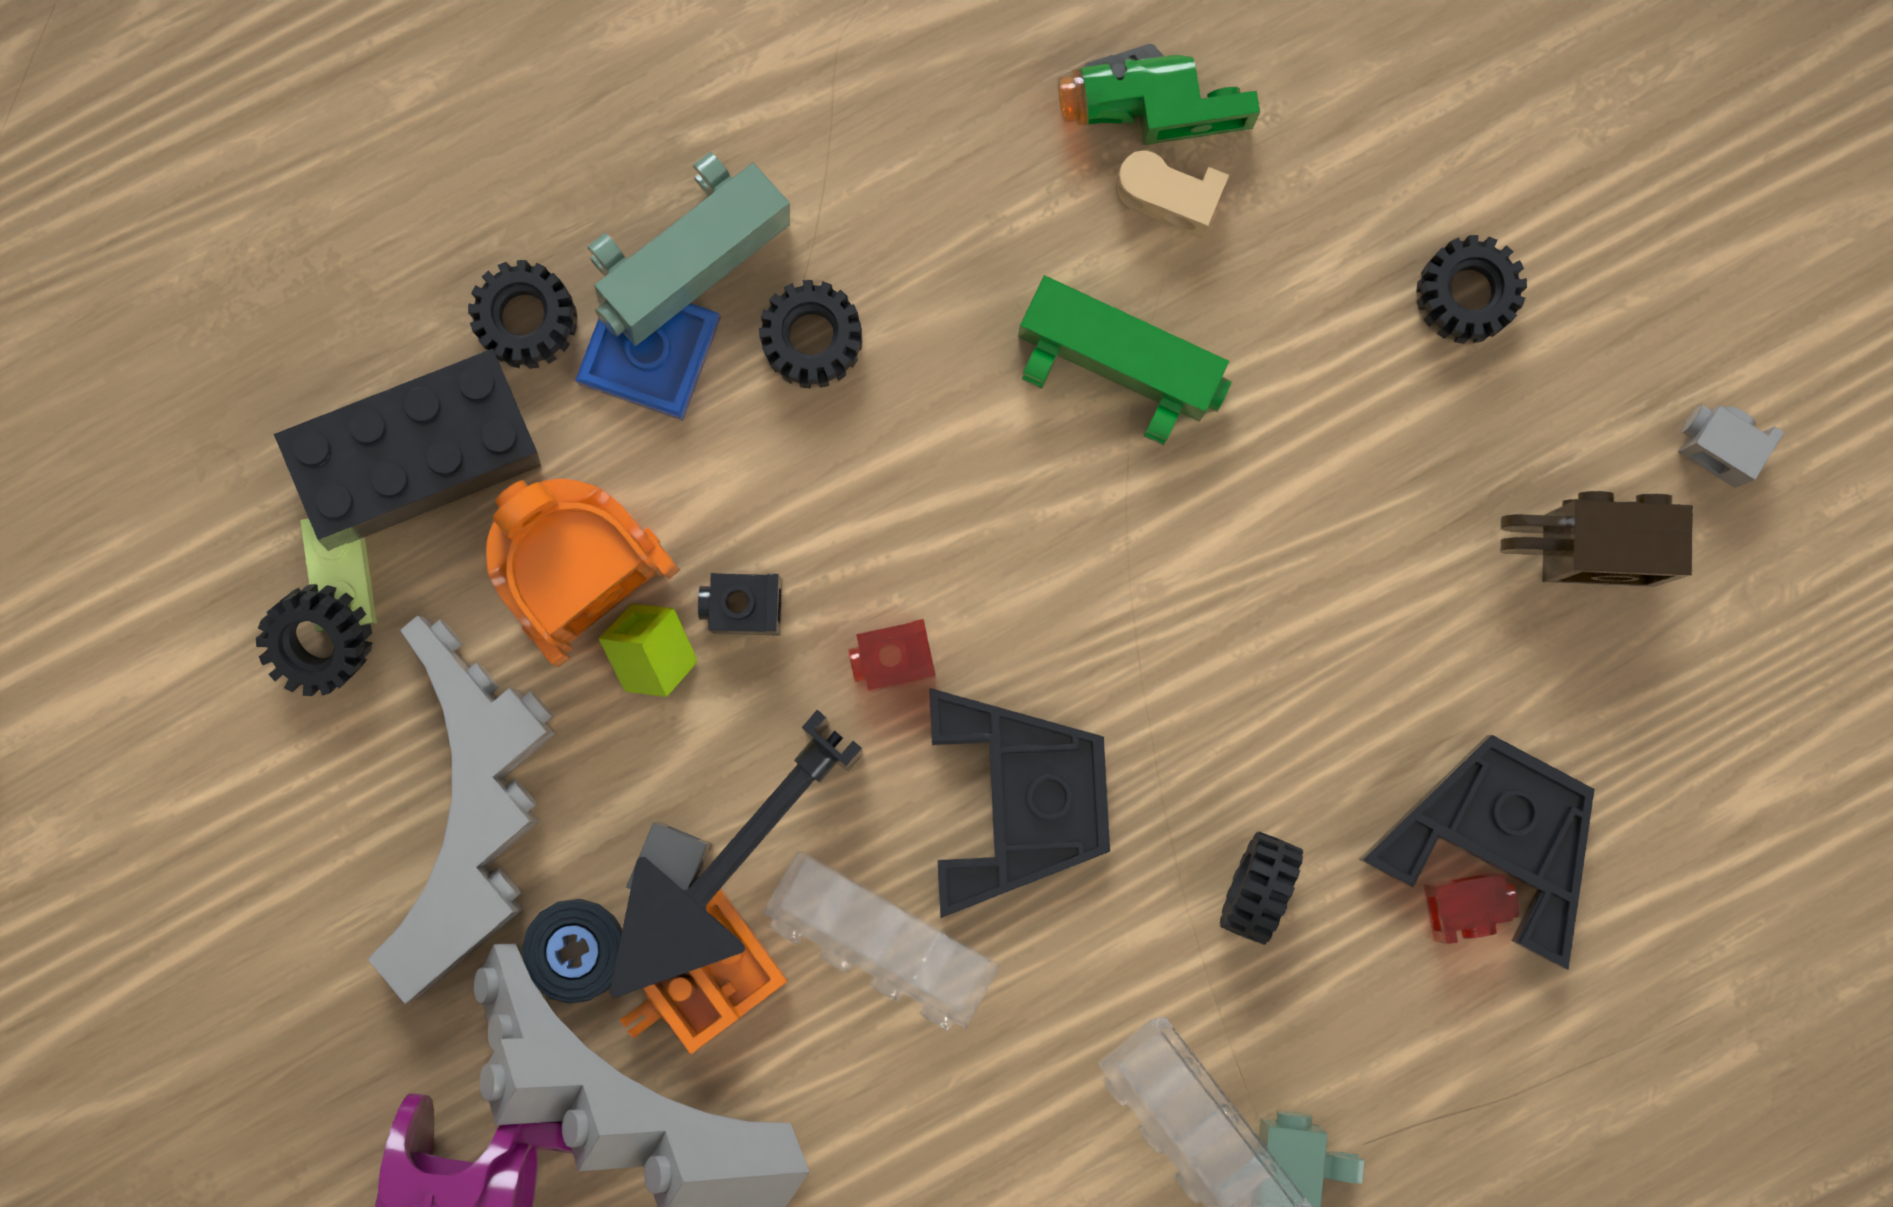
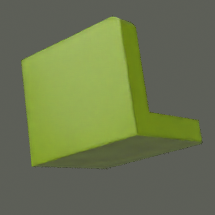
(648, 650)

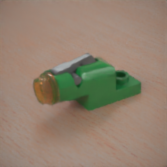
(1156, 90)

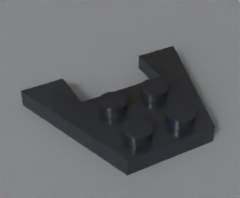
(1043, 794)
(1516, 819)

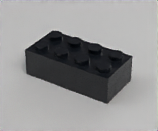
(408, 450)

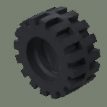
(1261, 888)

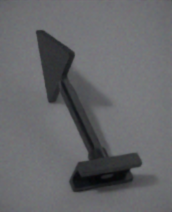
(670, 927)

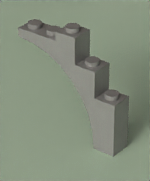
(486, 816)
(611, 1120)

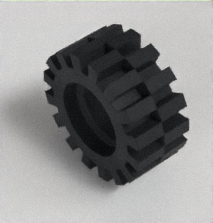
(1485, 259)
(503, 287)
(804, 301)
(293, 660)

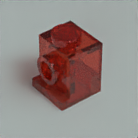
(916, 659)
(1470, 905)

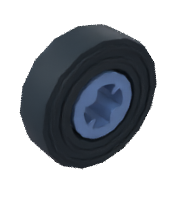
(549, 934)

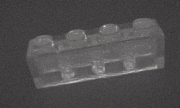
(880, 939)
(1194, 1122)

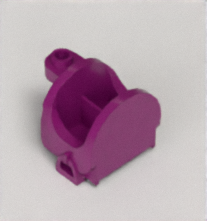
(499, 1178)

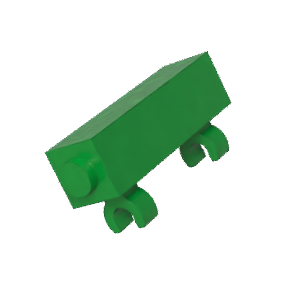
(1124, 351)

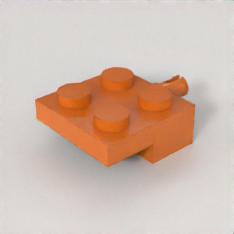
(715, 995)

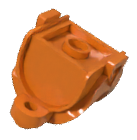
(567, 559)

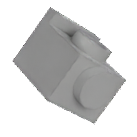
(1728, 443)

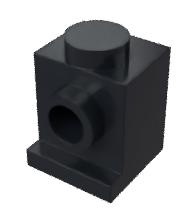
(759, 617)

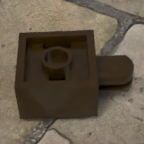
(1608, 540)

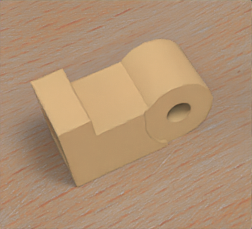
(1169, 194)

